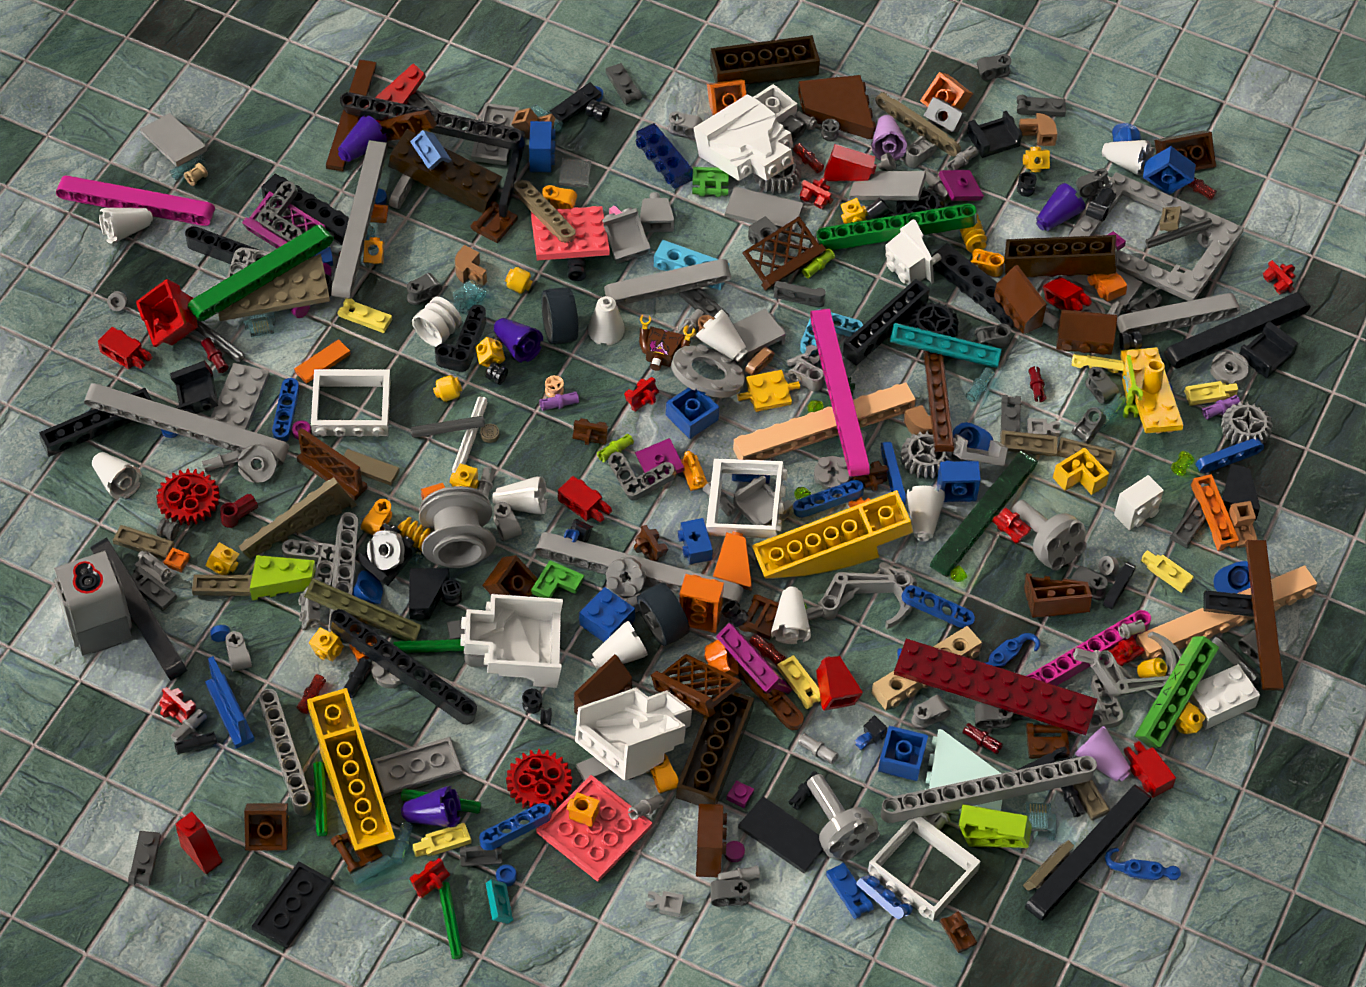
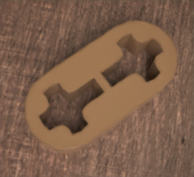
(759, 362)

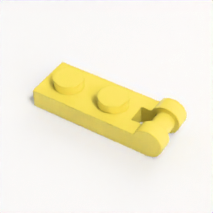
(365, 315)
(799, 681)

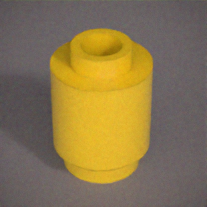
(1152, 668)

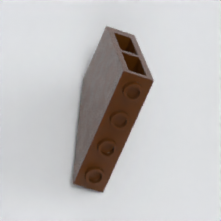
(838, 100)

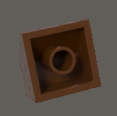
(510, 578)
(266, 826)

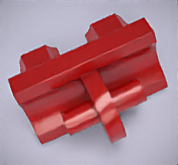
(818, 189)
(1284, 282)
(644, 394)
(1012, 525)
(1126, 651)
(174, 706)
(430, 878)

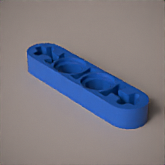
(286, 409)
(1229, 455)
(893, 471)
(827, 497)
(939, 603)
(494, 838)

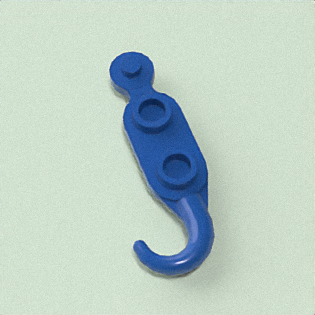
(1010, 649)
(1141, 868)

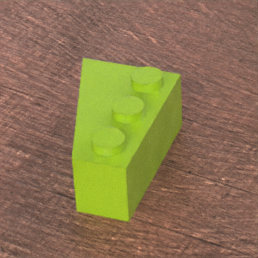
(280, 575)
(994, 828)

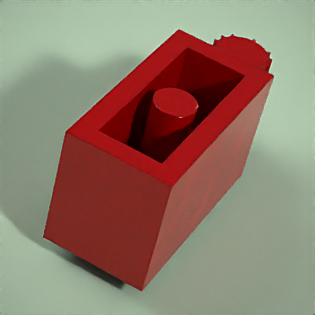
(1065, 295)
(123, 349)
(582, 500)
(1150, 769)

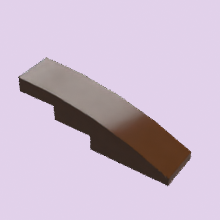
(413, 121)

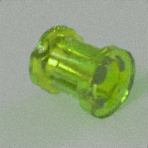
(1182, 463)

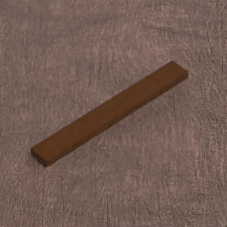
(360, 85)
(938, 402)
(1264, 615)

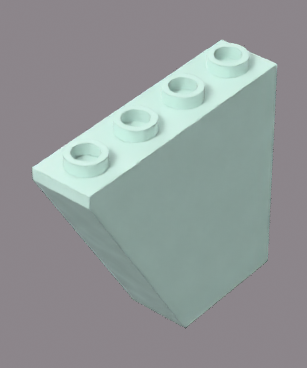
(957, 764)

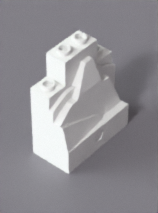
(745, 140)
(517, 637)
(632, 730)

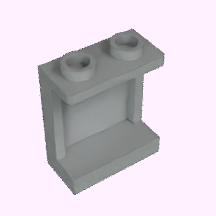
(626, 235)
(759, 332)
(995, 455)
(757, 502)

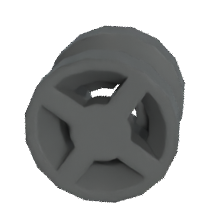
(830, 130)
(168, 529)

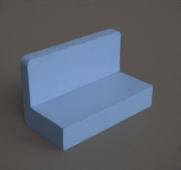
(429, 149)

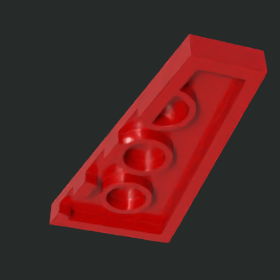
(403, 86)

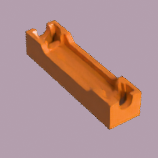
(1215, 512)

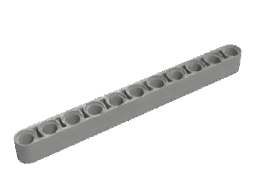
(359, 219)
(180, 421)
(599, 559)
(981, 795)

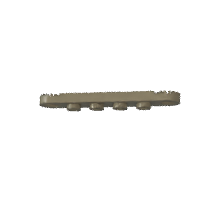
(918, 124)
(544, 211)

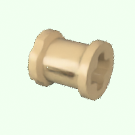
(196, 174)

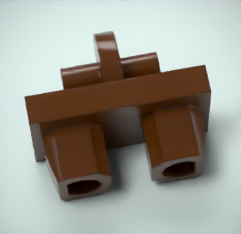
(590, 432)
(876, 477)
(647, 544)
(958, 932)

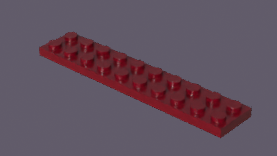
(995, 686)

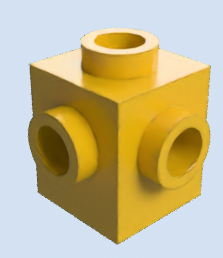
(1042, 161)
(853, 212)
(489, 351)
(465, 476)
(223, 560)
(326, 644)
(1190, 719)

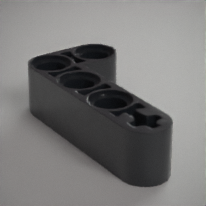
(460, 356)

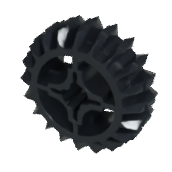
(927, 199)
(943, 319)

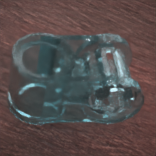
(468, 295)

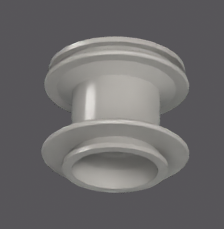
(456, 525)

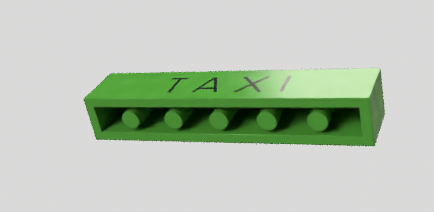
(1176, 691)

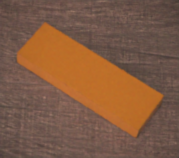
(322, 360)

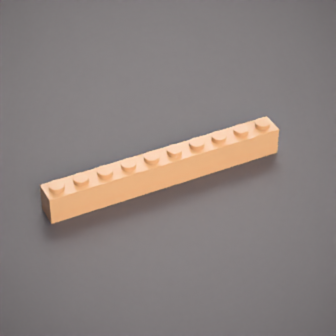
(821, 424)
(1180, 631)

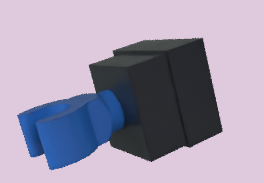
(579, 531)
(874, 730)

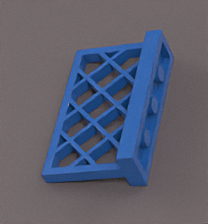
(228, 707)

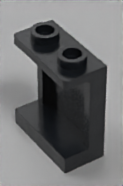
(995, 135)
(1269, 350)
(195, 388)
(389, 575)

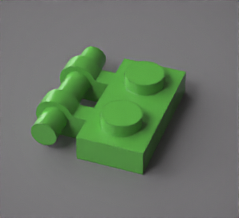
(709, 177)

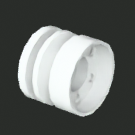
(436, 321)

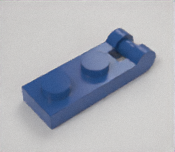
(849, 892)
(884, 897)

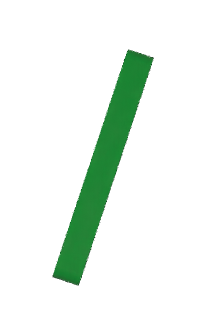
(889, 227)
(260, 273)

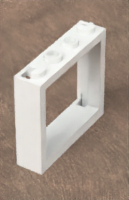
(350, 378)
(754, 467)
(940, 842)

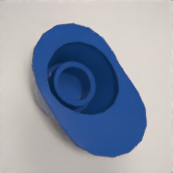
(1125, 132)
(977, 437)
(1232, 578)
(368, 588)

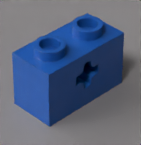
(696, 541)

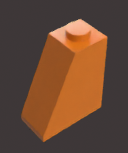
(734, 561)

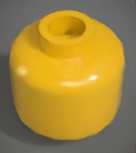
(518, 280)
(447, 388)

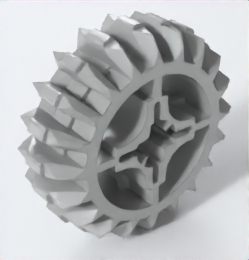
(781, 181)
(1245, 423)
(924, 461)

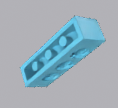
(672, 256)

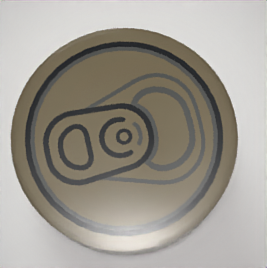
(489, 433)

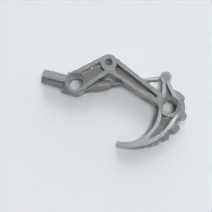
(847, 584)
(1113, 675)

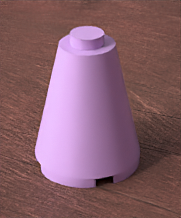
(888, 138)
(1107, 755)

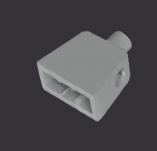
(656, 214)

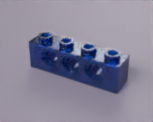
(664, 156)

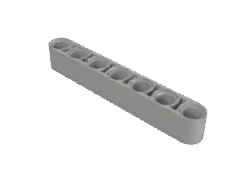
(669, 282)
(1179, 315)
(345, 550)
(288, 759)

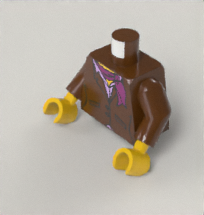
(661, 344)

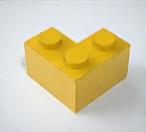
(1081, 468)

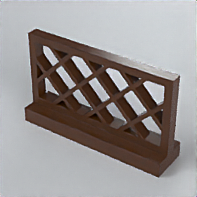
(795, 262)
(329, 463)
(686, 692)

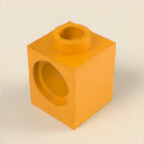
(373, 259)
(586, 816)

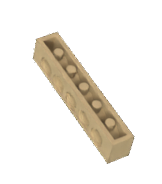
(889, 697)

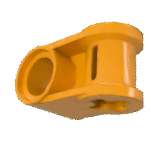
(560, 197)
(988, 262)
(377, 516)
(664, 776)

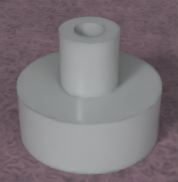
(887, 162)
(117, 301)
(1108, 565)
(632, 600)

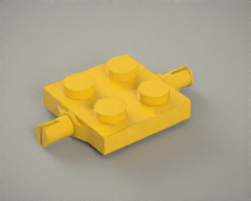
(768, 390)

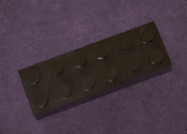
(766, 60)
(457, 179)
(1062, 255)
(714, 750)

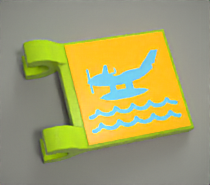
(1130, 388)

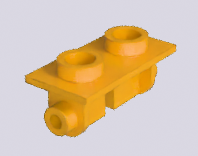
(693, 471)

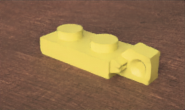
(1093, 361)
(1209, 392)
(1167, 571)
(442, 841)

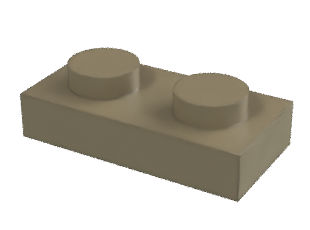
(1170, 218)

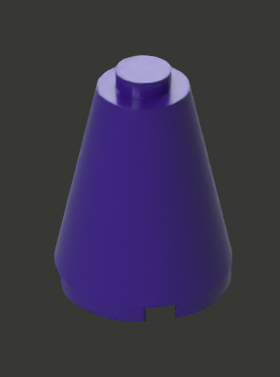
(357, 140)
(1060, 208)
(519, 339)
(434, 808)

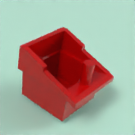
(166, 313)

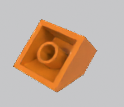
(948, 90)
(724, 94)

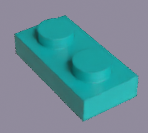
(499, 901)

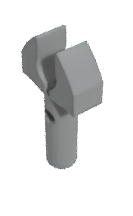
(805, 356)

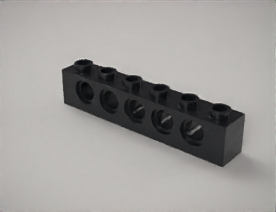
(321, 211)
(970, 281)
(881, 324)
(83, 428)

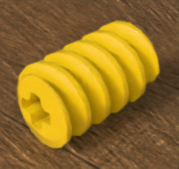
(974, 237)
(414, 533)

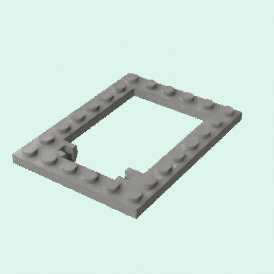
(1184, 285)

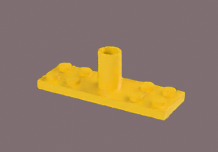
(1158, 406)

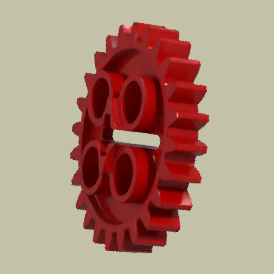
(188, 496)
(539, 779)

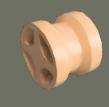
(557, 383)

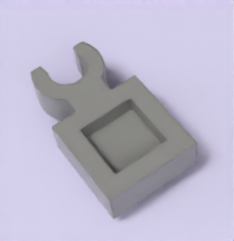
(1041, 427)
(668, 903)

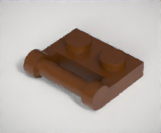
(497, 227)
(765, 620)
(1042, 746)
(365, 855)

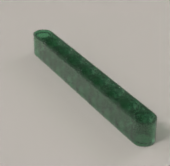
(983, 513)

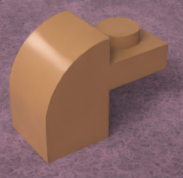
(523, 117)
(1042, 127)
(467, 266)
(918, 420)
(1242, 518)

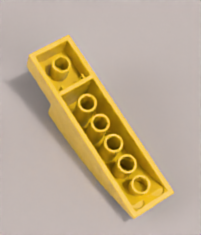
(835, 540)
(350, 769)

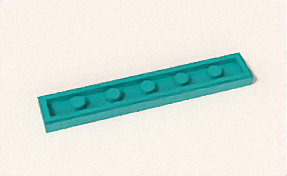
(945, 345)

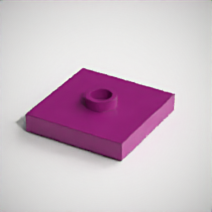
(960, 185)
(658, 454)

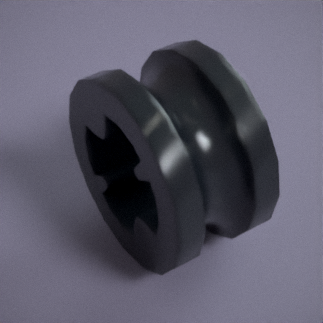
(546, 716)

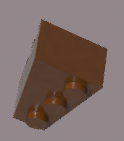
(1056, 597)
(709, 839)

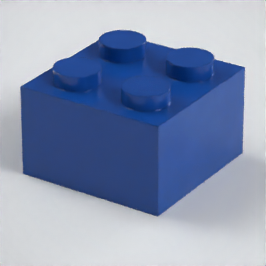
(541, 146)
(1169, 170)
(692, 411)
(959, 480)
(605, 614)
(903, 753)

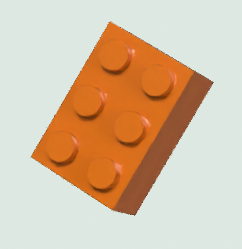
(702, 602)

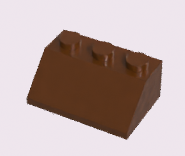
(1194, 146)
(1020, 300)
(1086, 332)
(605, 682)

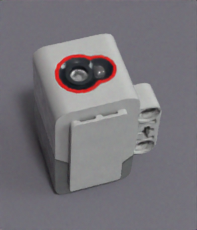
(93, 603)

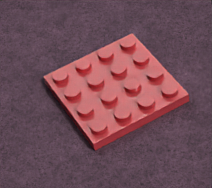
(589, 241)
(606, 842)

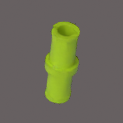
(818, 263)
(615, 446)

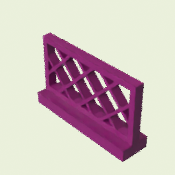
(257, 229)
(751, 660)

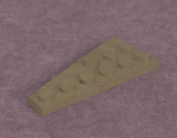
(295, 288)
(301, 517)

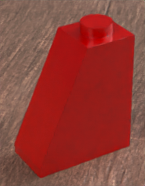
(849, 165)
(836, 684)
(197, 842)

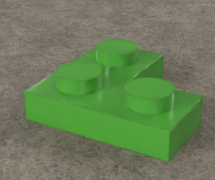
(556, 576)

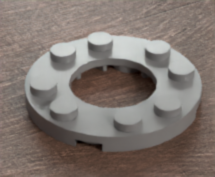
(683, 370)

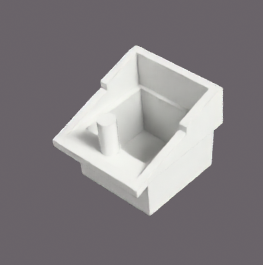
(909, 255)

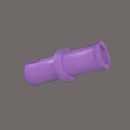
(559, 401)
(1220, 407)

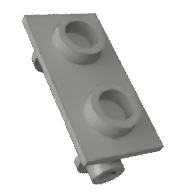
(155, 567)
(308, 615)

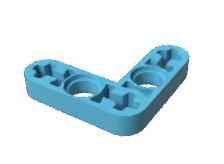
(851, 323)

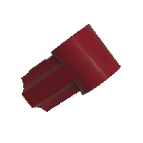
(234, 511)

